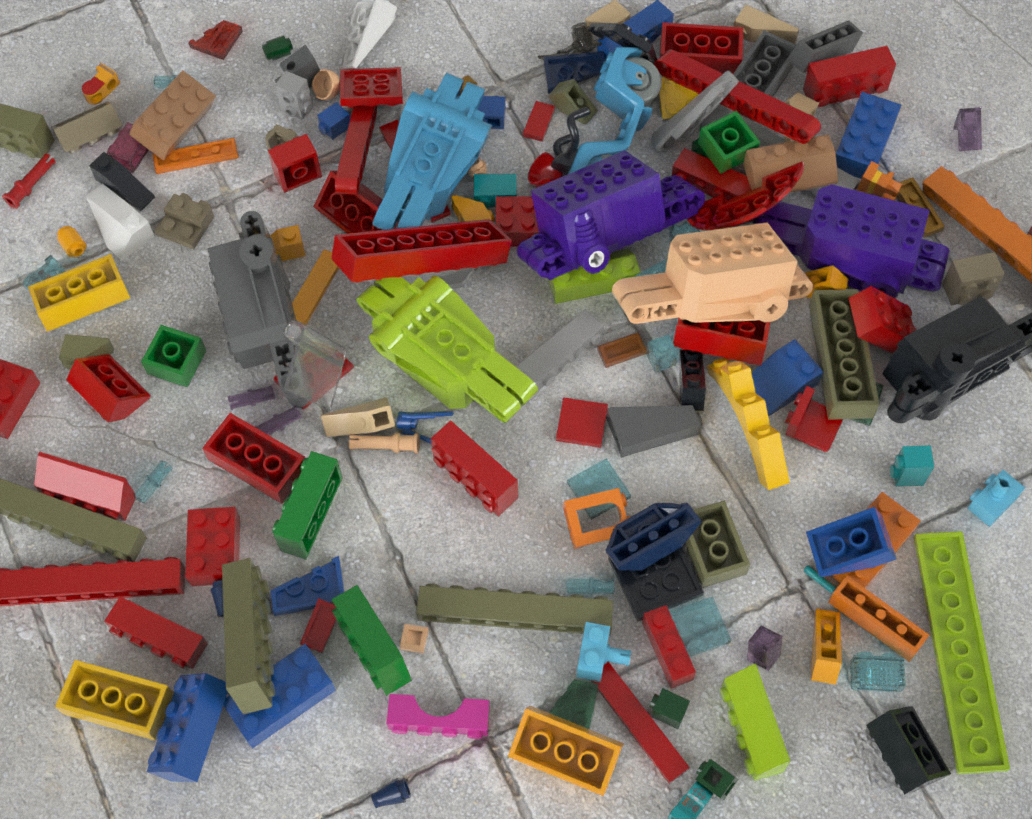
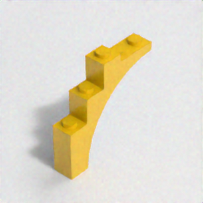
(751, 410)

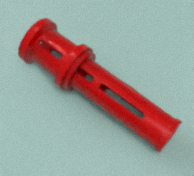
(23, 187)

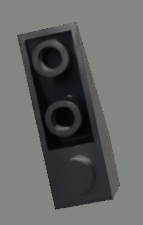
(692, 379)

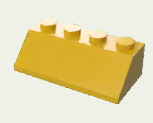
(78, 292)

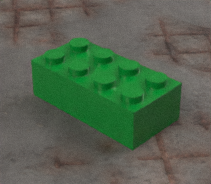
(307, 505)
(370, 641)

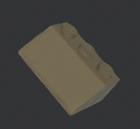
(87, 127)

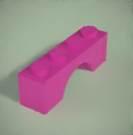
(468, 719)

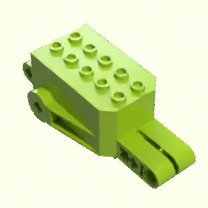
(443, 345)

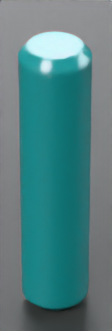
(821, 580)

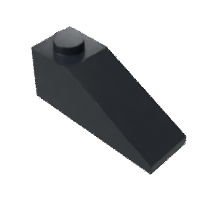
(120, 181)

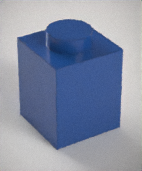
(333, 121)

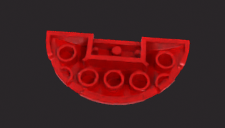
(723, 213)

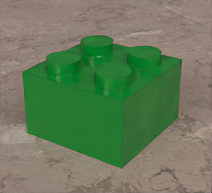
(727, 141)
(173, 356)

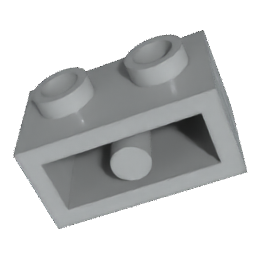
(293, 95)

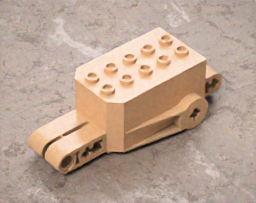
(718, 278)

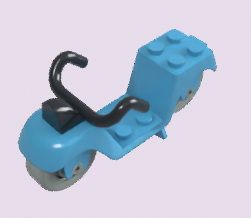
(626, 89)

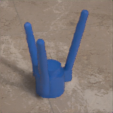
(409, 420)

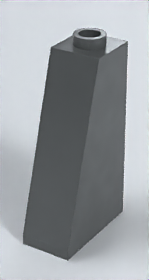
(651, 426)

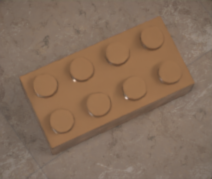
(172, 115)

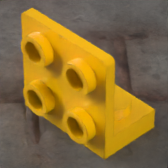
(673, 98)

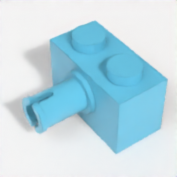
(996, 497)
(596, 652)

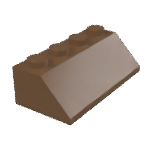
(817, 155)

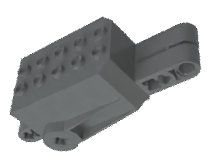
(255, 300)

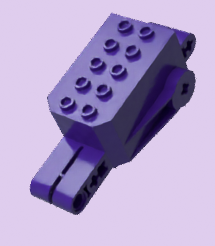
(864, 237)

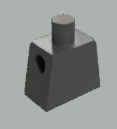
(301, 64)

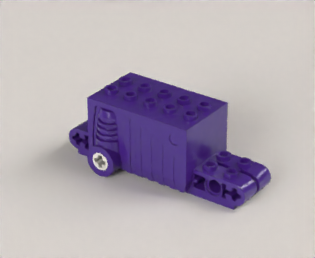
(601, 212)

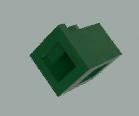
(724, 786)

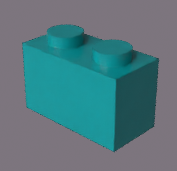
(490, 186)
(912, 466)

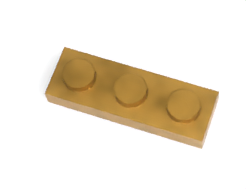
(913, 195)

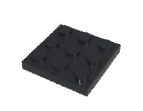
(660, 584)

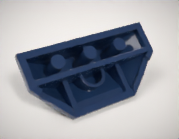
(651, 535)

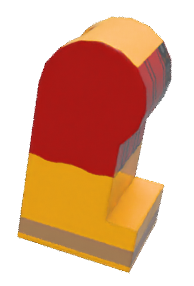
(100, 85)

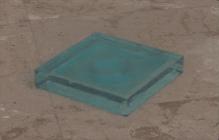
(597, 479)
(700, 626)

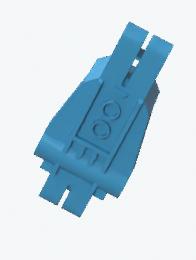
(432, 152)

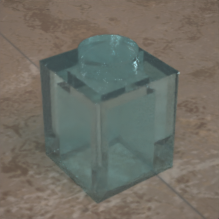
(661, 353)

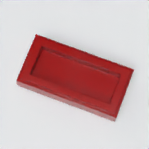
(539, 121)
(319, 626)

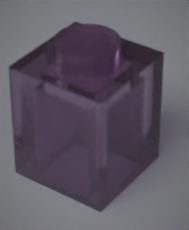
(764, 647)

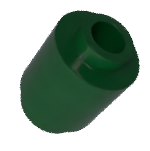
(277, 48)

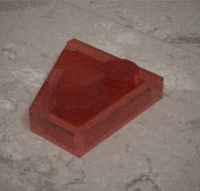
(218, 40)

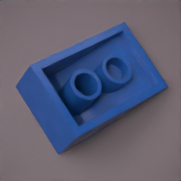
(785, 375)
(851, 543)

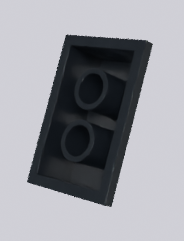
(907, 749)

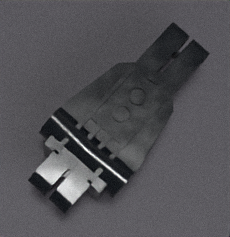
(953, 358)

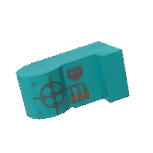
(692, 803)

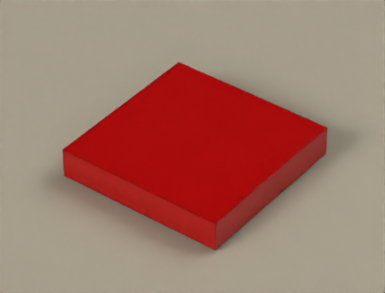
(581, 422)

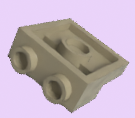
(185, 220)

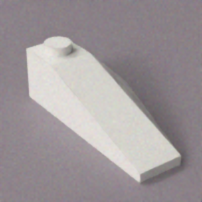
(369, 23)
(119, 222)

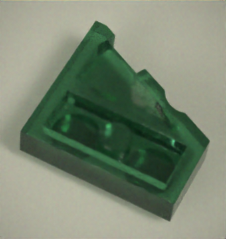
(577, 703)

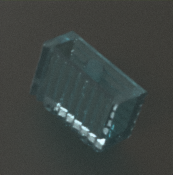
(877, 672)

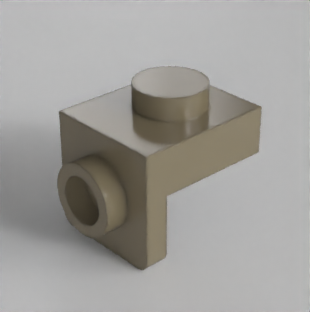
(279, 135)

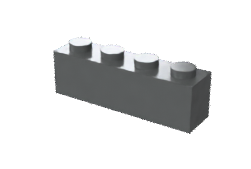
(826, 45)

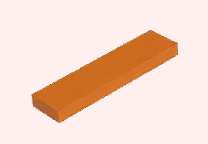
(197, 155)

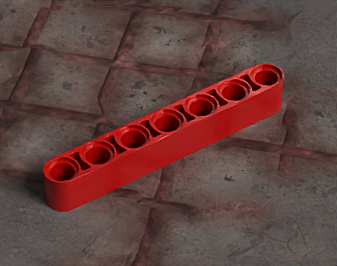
(355, 150)

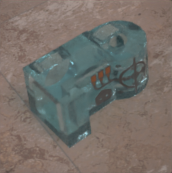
(48, 270)

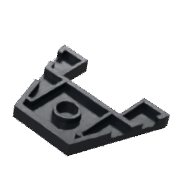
(624, 37)

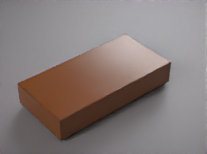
(621, 350)

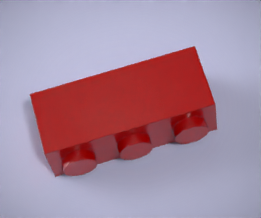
(668, 647)

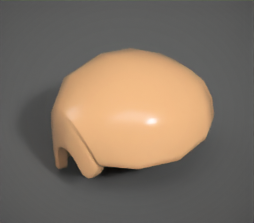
(326, 84)

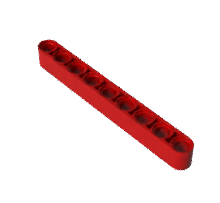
(742, 98)

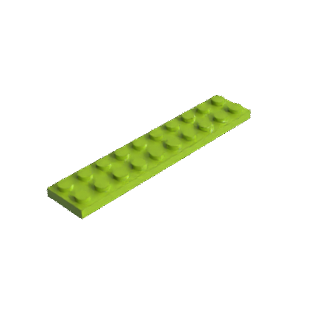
(961, 654)

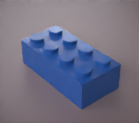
(866, 134)
(298, 687)
(188, 728)

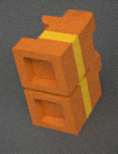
(878, 183)

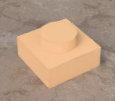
(414, 638)

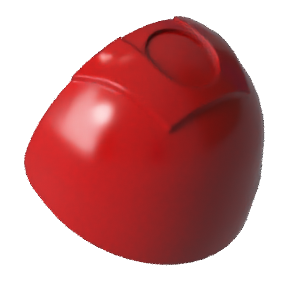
(542, 172)

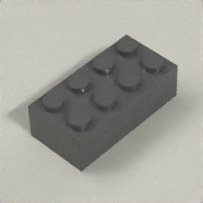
(766, 63)

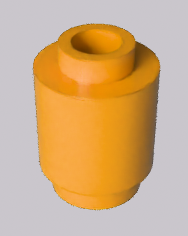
(71, 241)

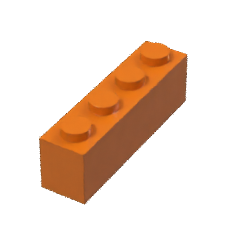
(878, 618)

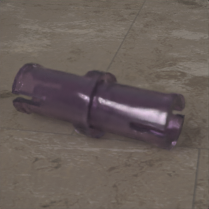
(251, 397)
(280, 421)

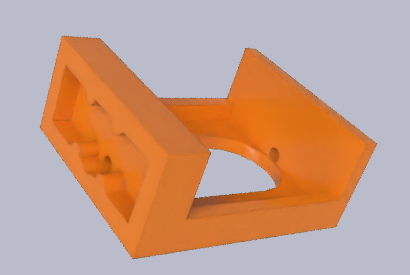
(570, 507)

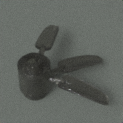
(582, 42)

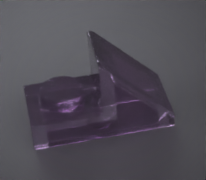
(969, 129)

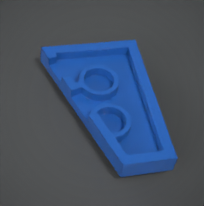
(303, 592)

